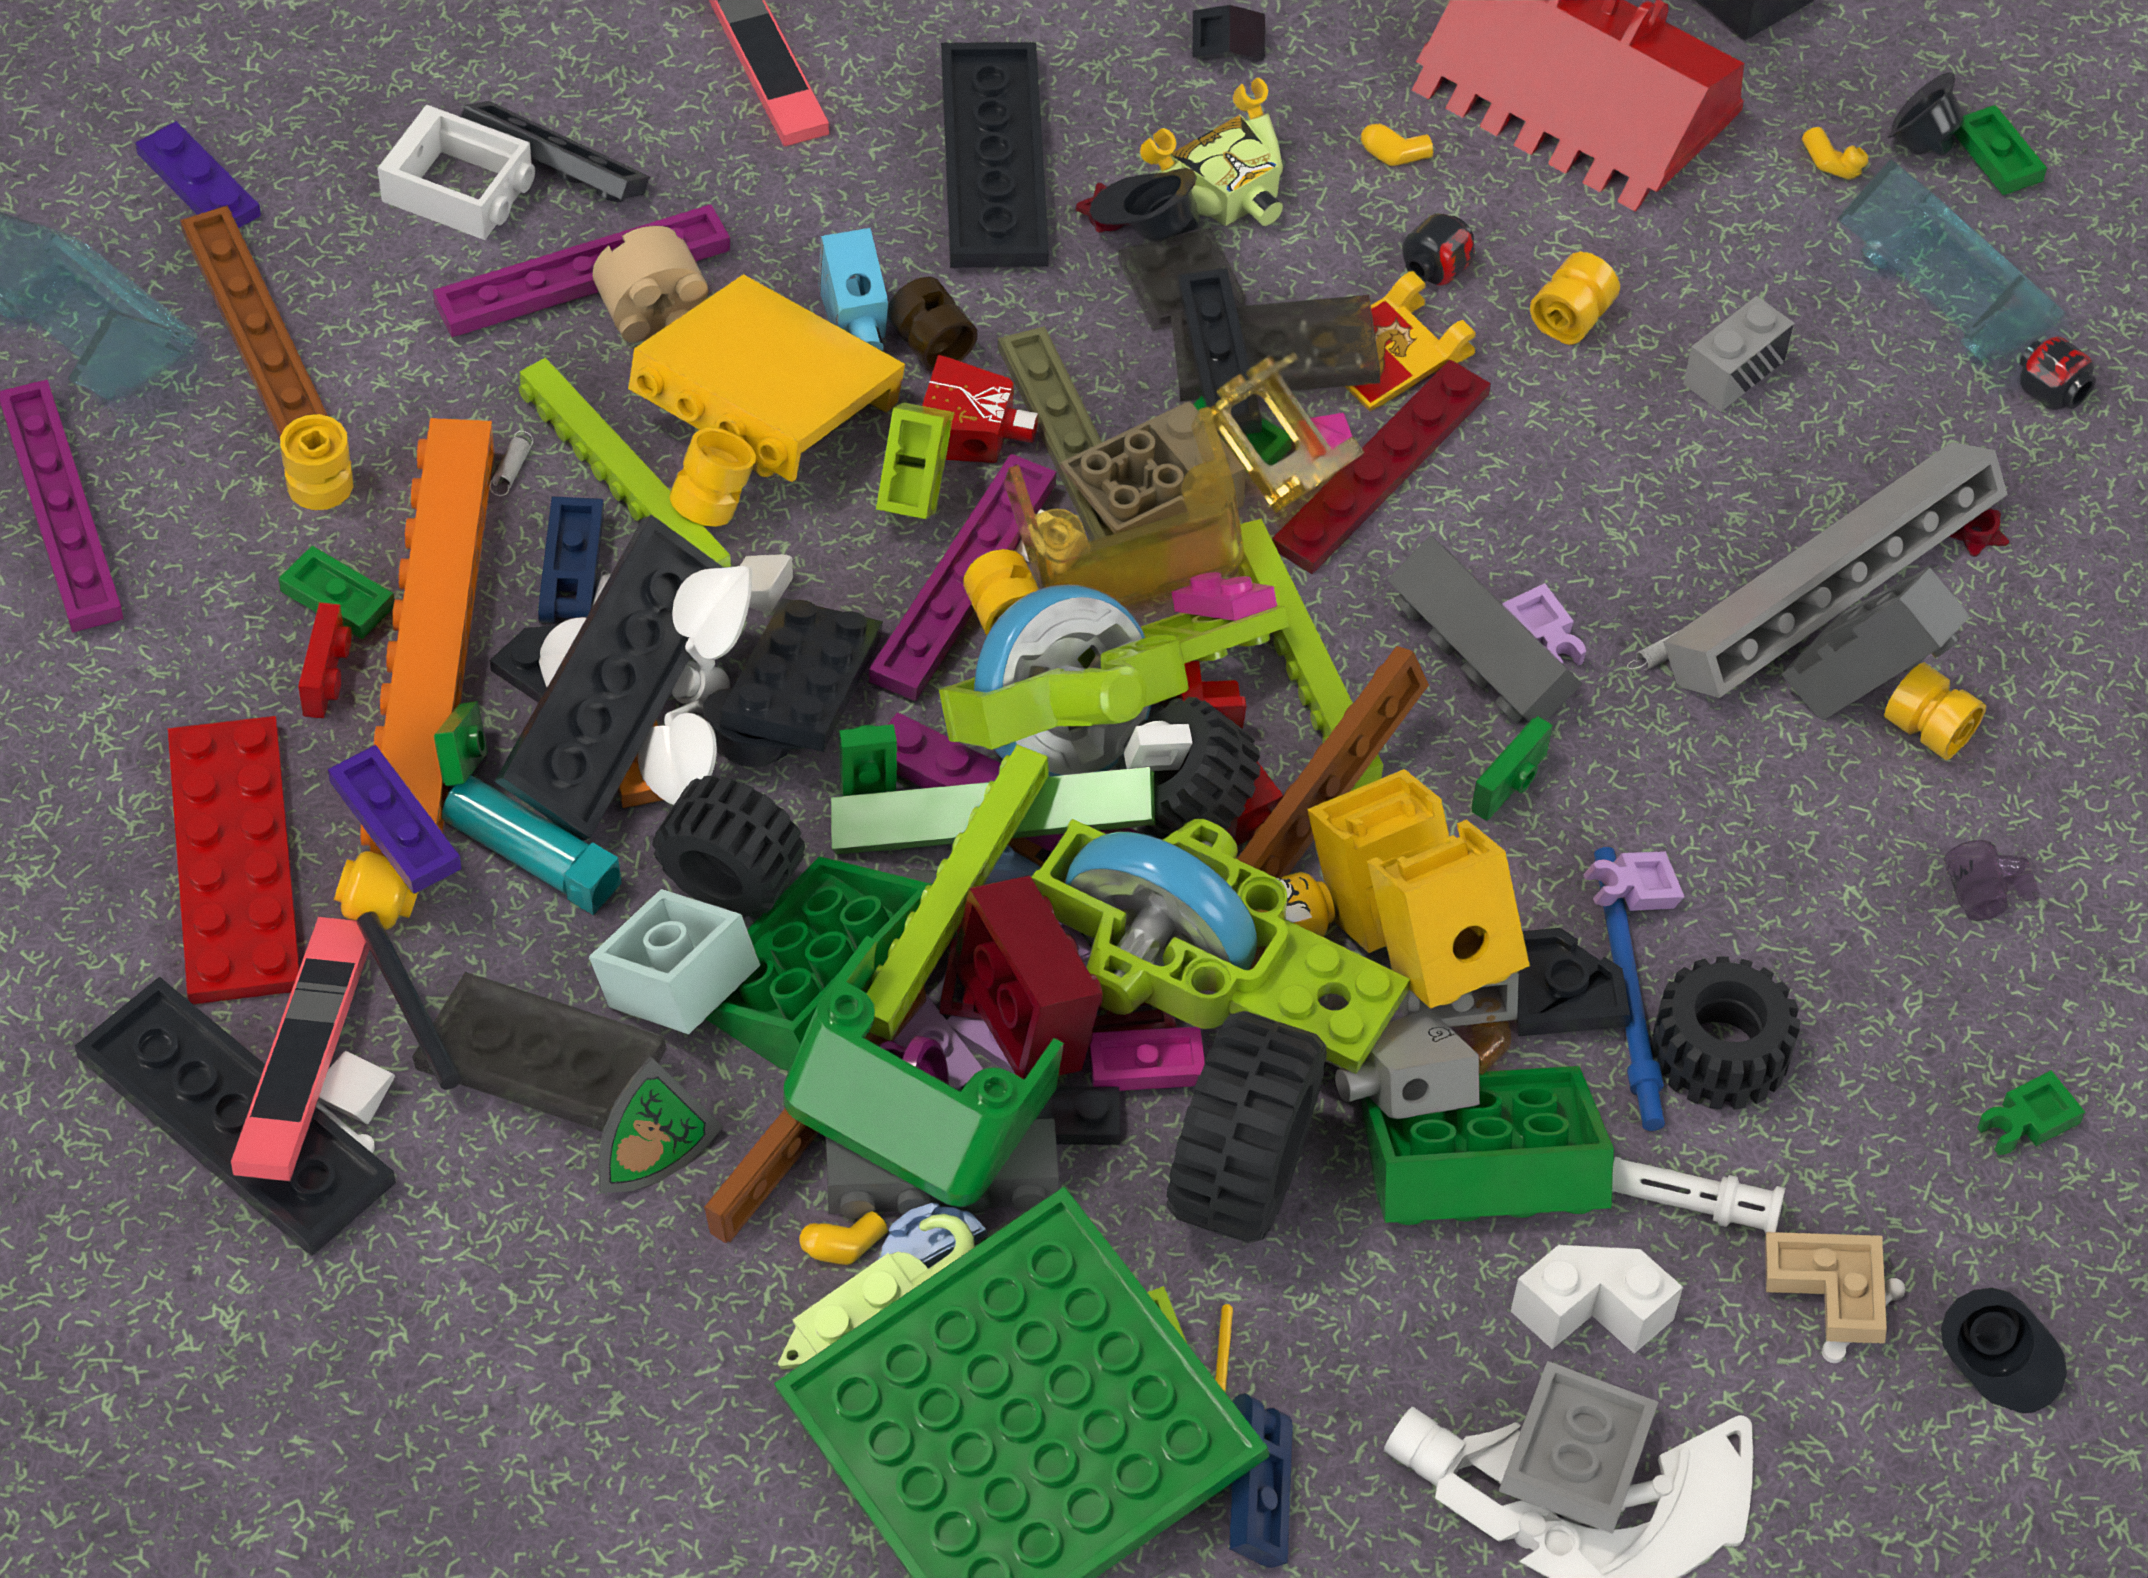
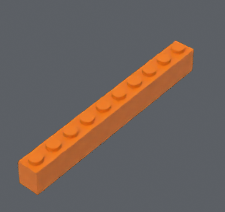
(436, 604)

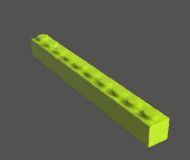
(609, 455)
(1300, 642)
(943, 903)

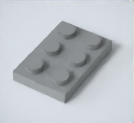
(1579, 1447)

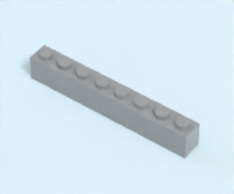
(1835, 569)

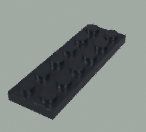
(994, 155)
(607, 686)
(199, 1092)

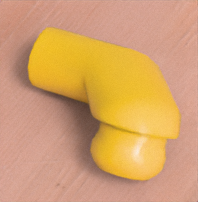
(1393, 148)
(1827, 159)
(842, 1244)

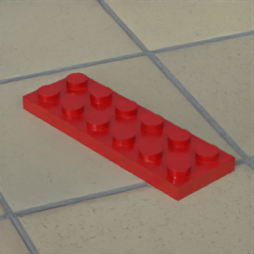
(233, 860)

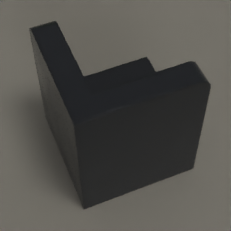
(1228, 32)

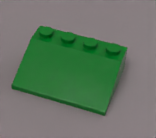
(806, 946)
(1517, 1153)

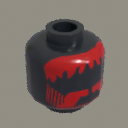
(1440, 248)
(2057, 373)

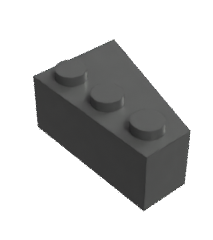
(1876, 642)

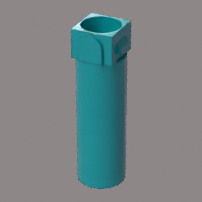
(533, 843)

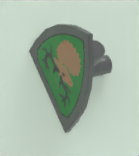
(651, 1131)

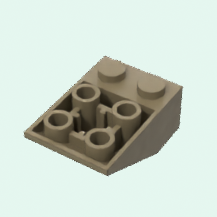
(1142, 470)

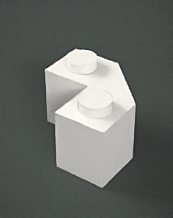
(1611, 1284)

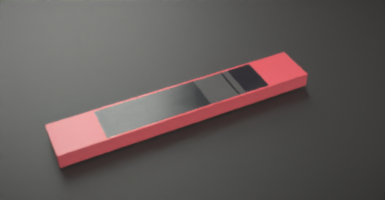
(772, 70)
(301, 1051)

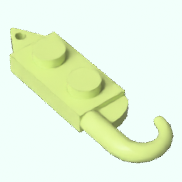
(868, 1294)

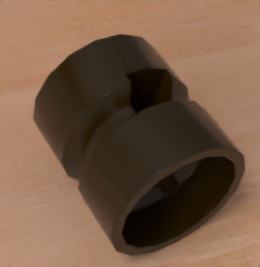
(931, 322)

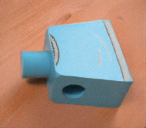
(855, 303)

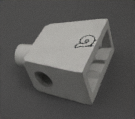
(1415, 1069)

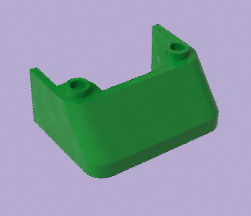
(896, 1112)

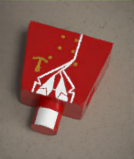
(981, 410)

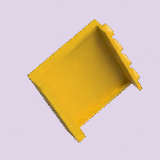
(763, 372)

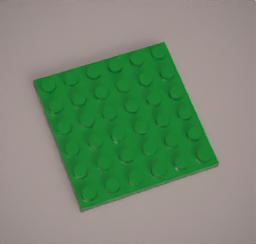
(1022, 1410)

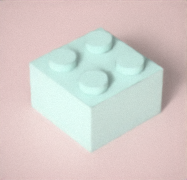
(674, 961)

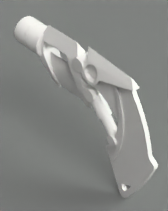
(1698, 1509)

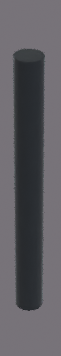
(409, 1001)

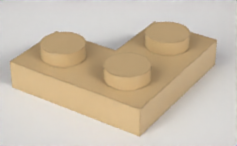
(1841, 1268)

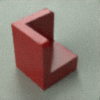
(1220, 694)

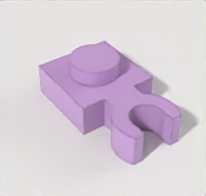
(1547, 622)
(1640, 877)

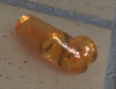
(1490, 1038)

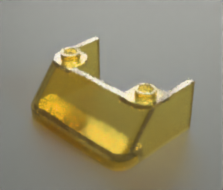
(1147, 558)

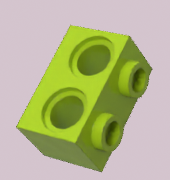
(914, 460)

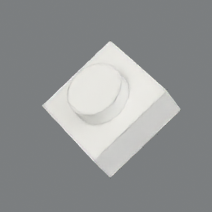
(1158, 746)

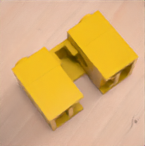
(1425, 895)

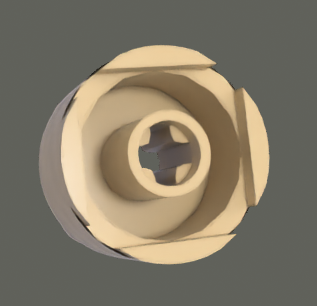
(648, 281)

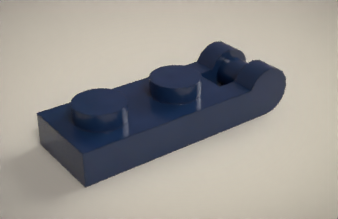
(571, 557)
(1263, 1494)

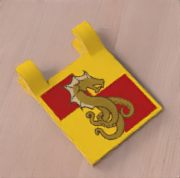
(1406, 346)

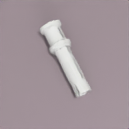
(1629, 1177)

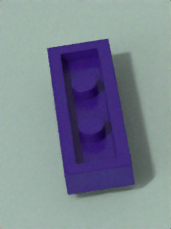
(195, 174)
(394, 819)

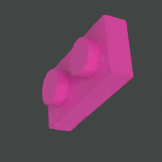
(1223, 598)
(1146, 1058)

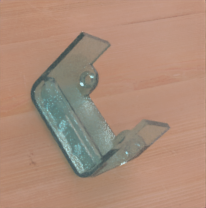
(1949, 263)
(88, 307)

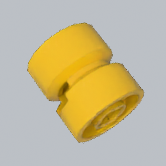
(1575, 297)
(316, 462)
(712, 477)
(997, 583)
(1941, 715)

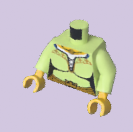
(1233, 163)

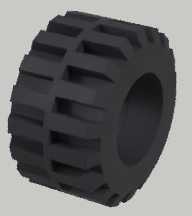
(1214, 774)
(729, 846)
(1720, 1067)

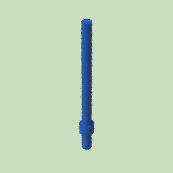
(1644, 1072)

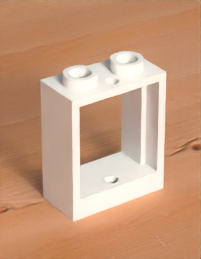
(443, 132)

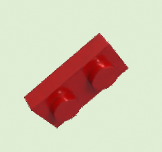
(320, 676)

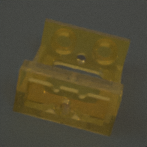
(1313, 457)

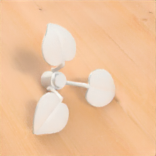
(712, 613)

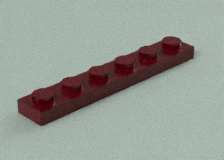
(1386, 463)

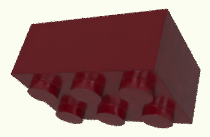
(1026, 975)

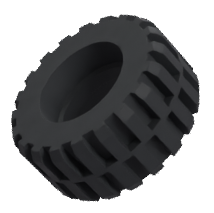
(1246, 1126)

